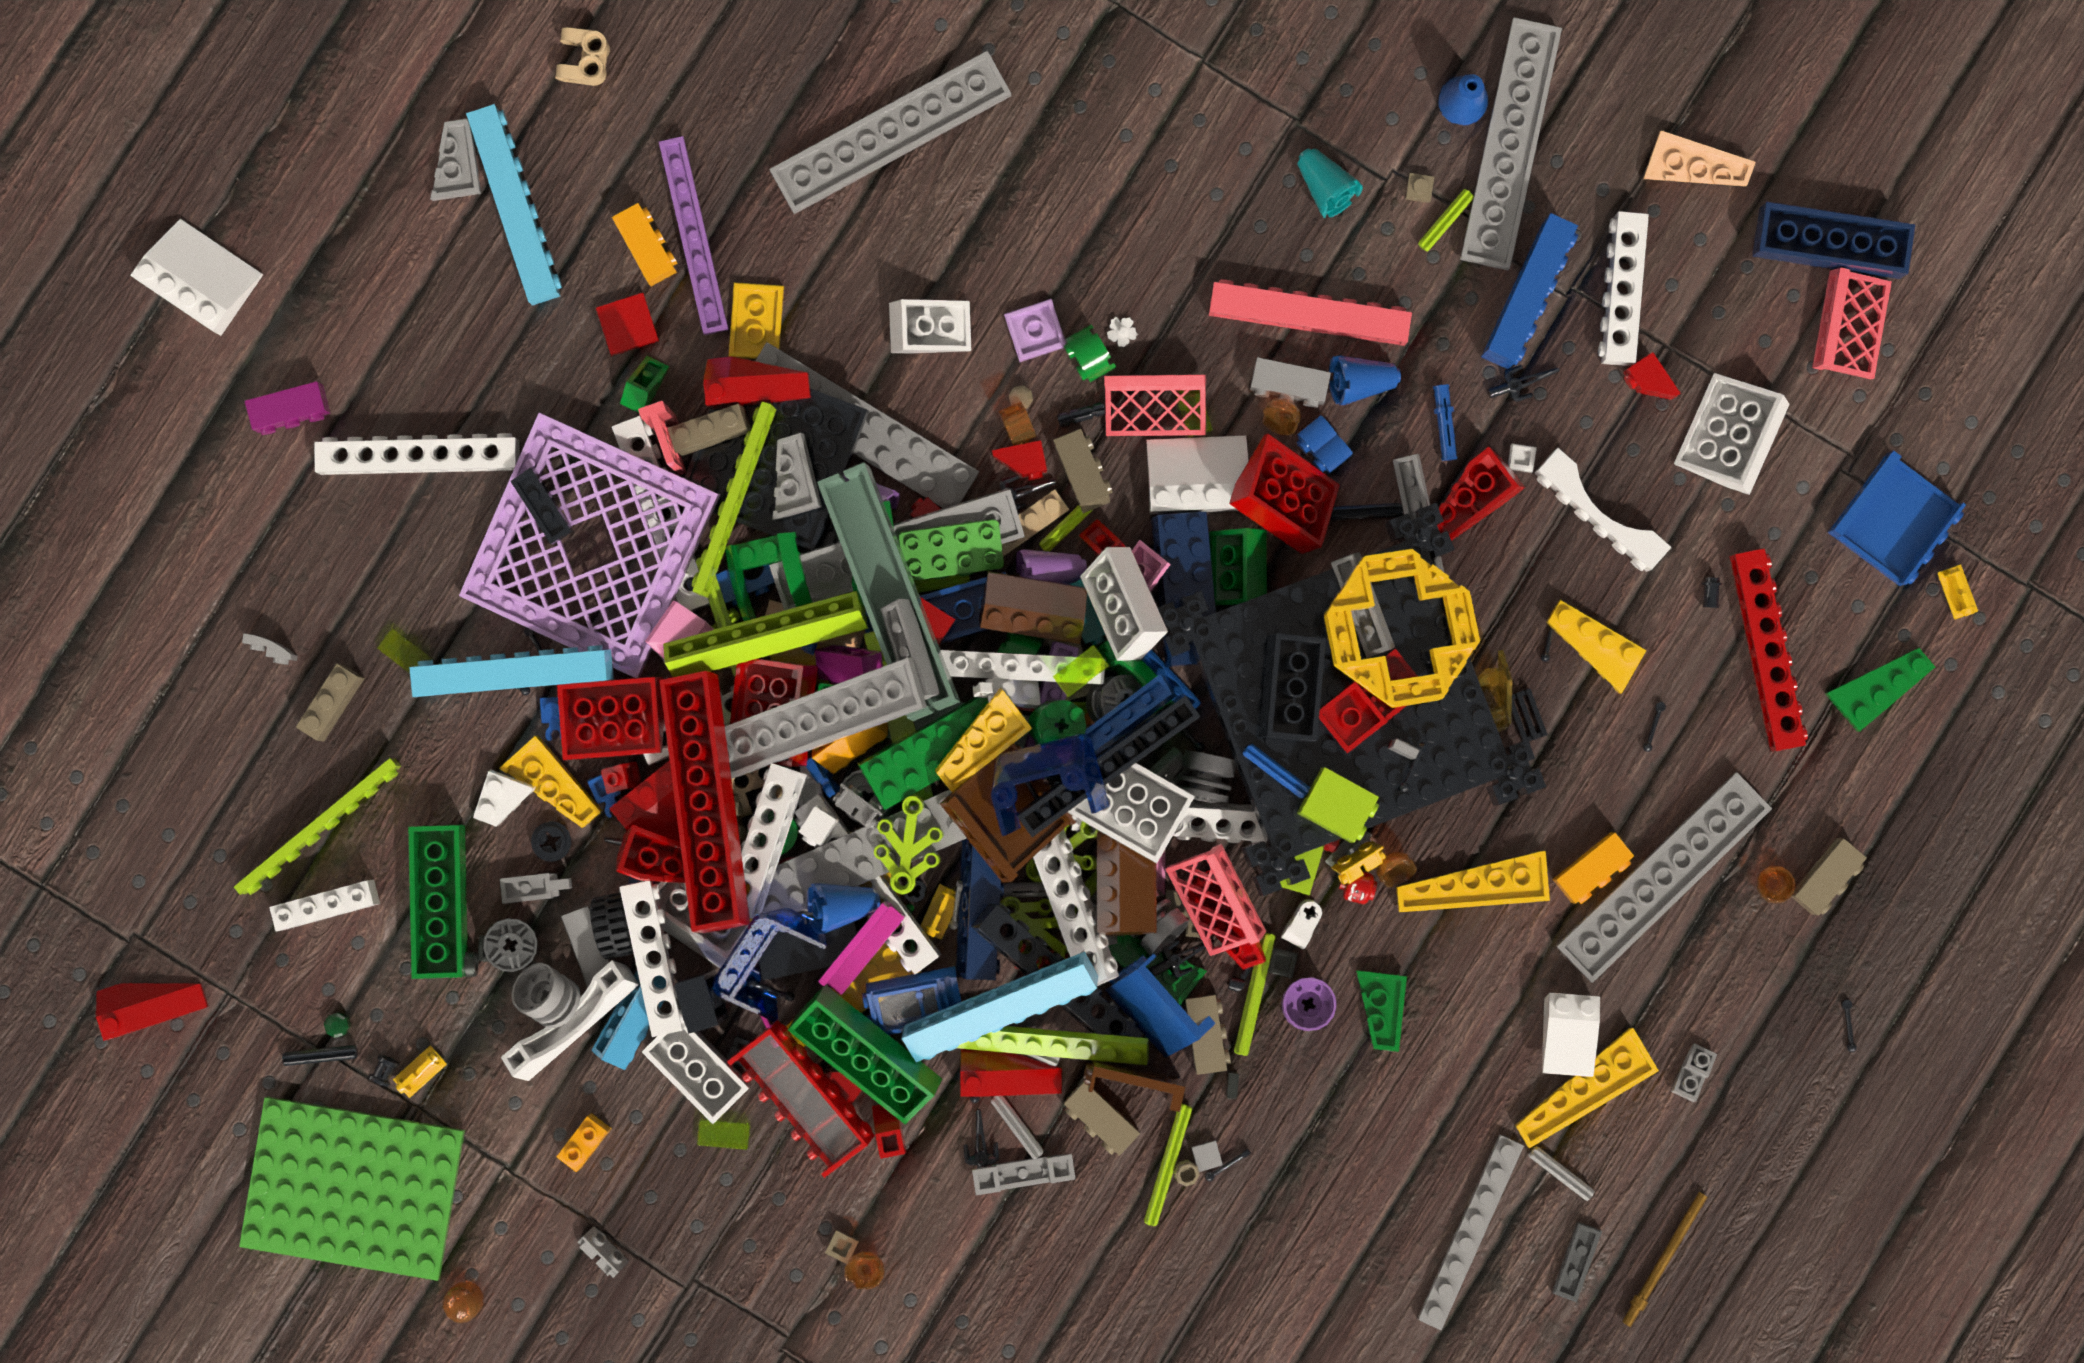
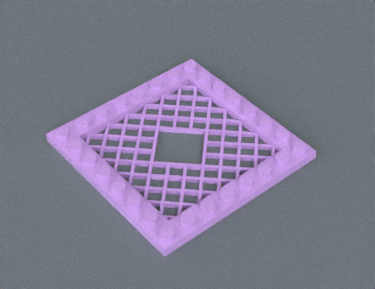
(506, 522)

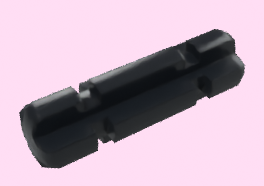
(1081, 414)

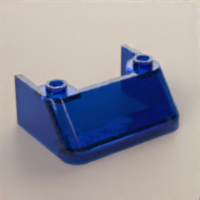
(1068, 756)
(739, 967)

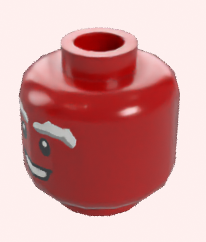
(1360, 890)

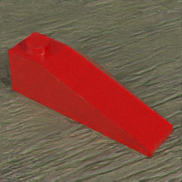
(749, 382)
(1479, 492)
(650, 857)
(1244, 955)
(141, 1005)
(1006, 1075)

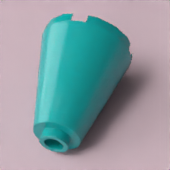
(1327, 182)

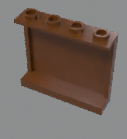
(975, 816)
(1137, 1076)

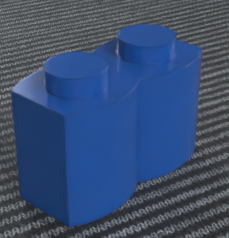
(1323, 445)

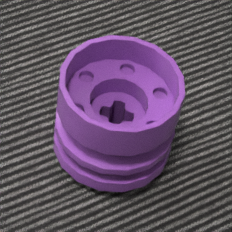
(1322, 998)

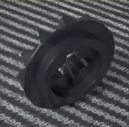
(539, 838)

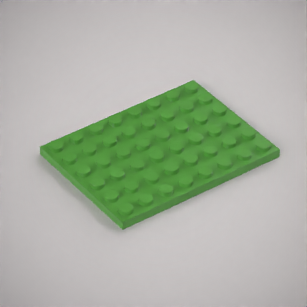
(352, 1188)

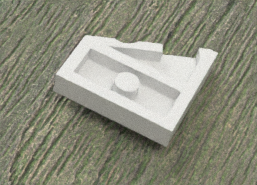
(500, 797)

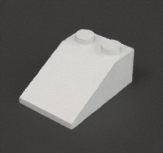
(929, 326)
(1570, 1034)

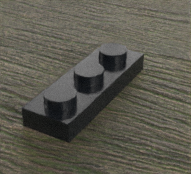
(541, 506)

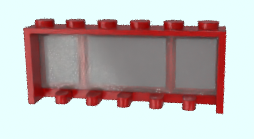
(803, 1096)

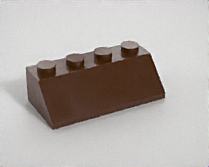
(1033, 607)
(1124, 890)

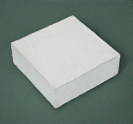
(1521, 457)

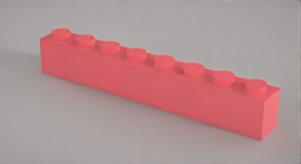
(1310, 313)

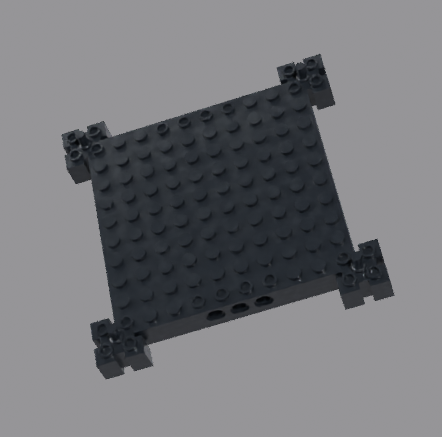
(1458, 729)

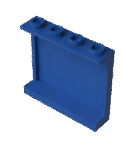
(1896, 520)
(1155, 1009)

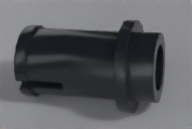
(1711, 592)

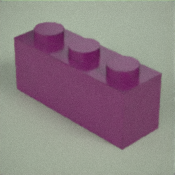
(287, 408)
(843, 663)

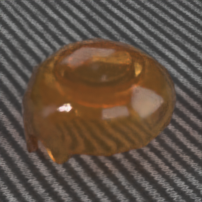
(1281, 416)
(1396, 869)
(1775, 884)
(865, 1270)
(463, 1302)

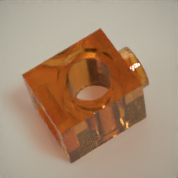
(1017, 424)

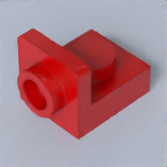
(621, 777)

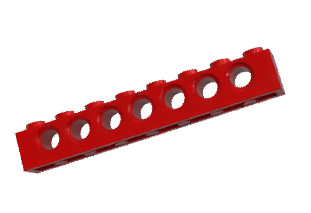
(1762, 663)

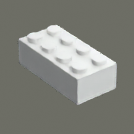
(1123, 603)
(697, 1071)

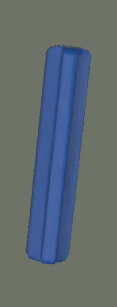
(1276, 771)

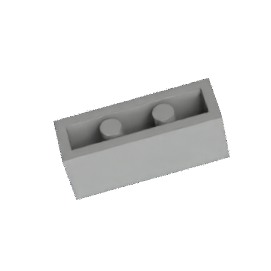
(1289, 382)

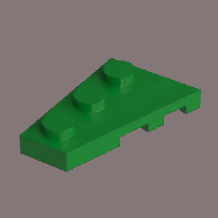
(1384, 1007)

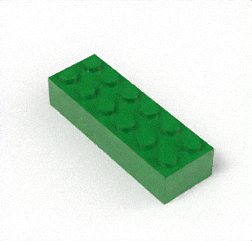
(912, 761)
(438, 901)
(865, 1054)

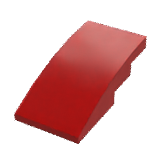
(1358, 712)

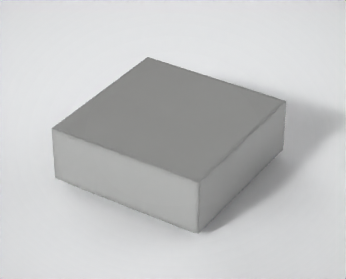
(1403, 748)
(1207, 1155)

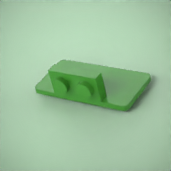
(952, 549)

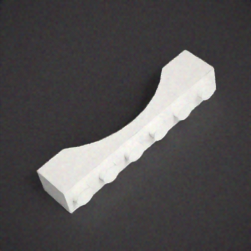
(1562, 476)
(604, 992)

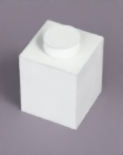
(818, 826)

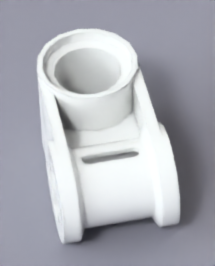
(1299, 928)

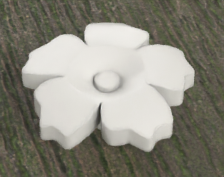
(1122, 331)

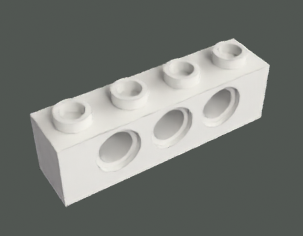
(324, 905)

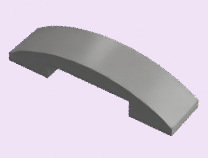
(1023, 1173)

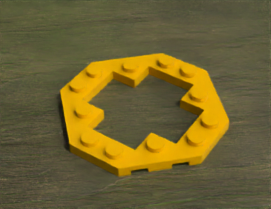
(1373, 672)

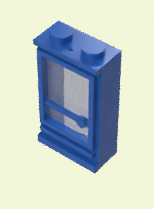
(910, 998)

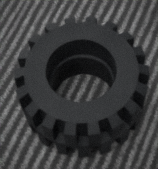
(610, 926)

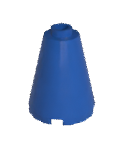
(1463, 99)
(1360, 378)
(839, 905)

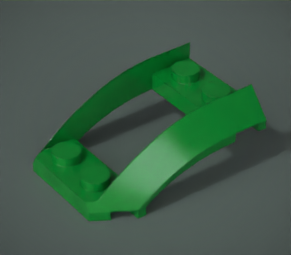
(761, 553)
(1136, 668)

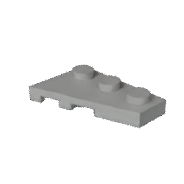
(457, 163)
(796, 481)

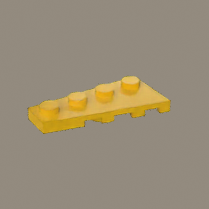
(1604, 649)
(987, 737)
(553, 781)

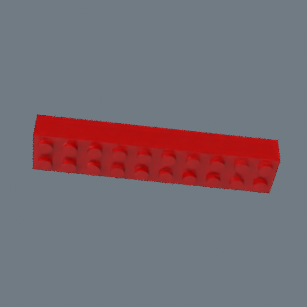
(704, 802)

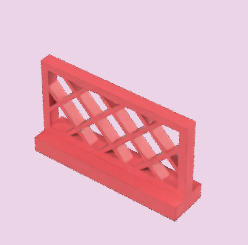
(1833, 315)
(1155, 382)
(660, 418)
(1235, 898)

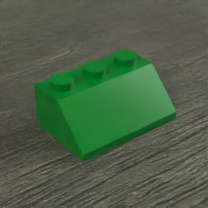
(1238, 565)

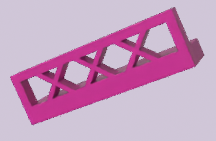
(862, 947)

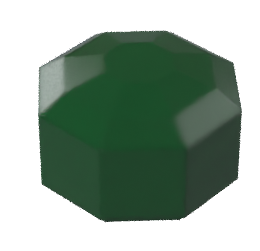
(337, 1025)

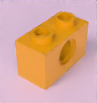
(583, 1142)

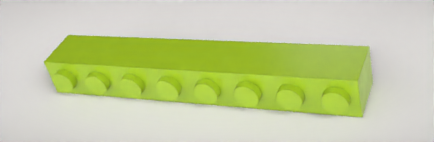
(766, 635)

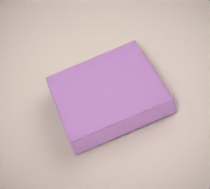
(1035, 330)

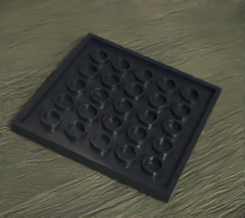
(831, 437)

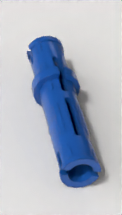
(1445, 422)

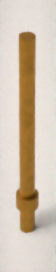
(1639, 1301)

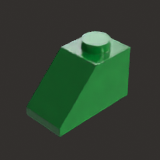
(643, 384)

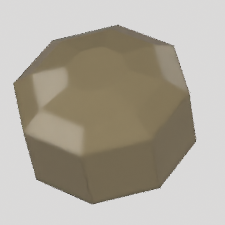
(1021, 394)
(1186, 1172)

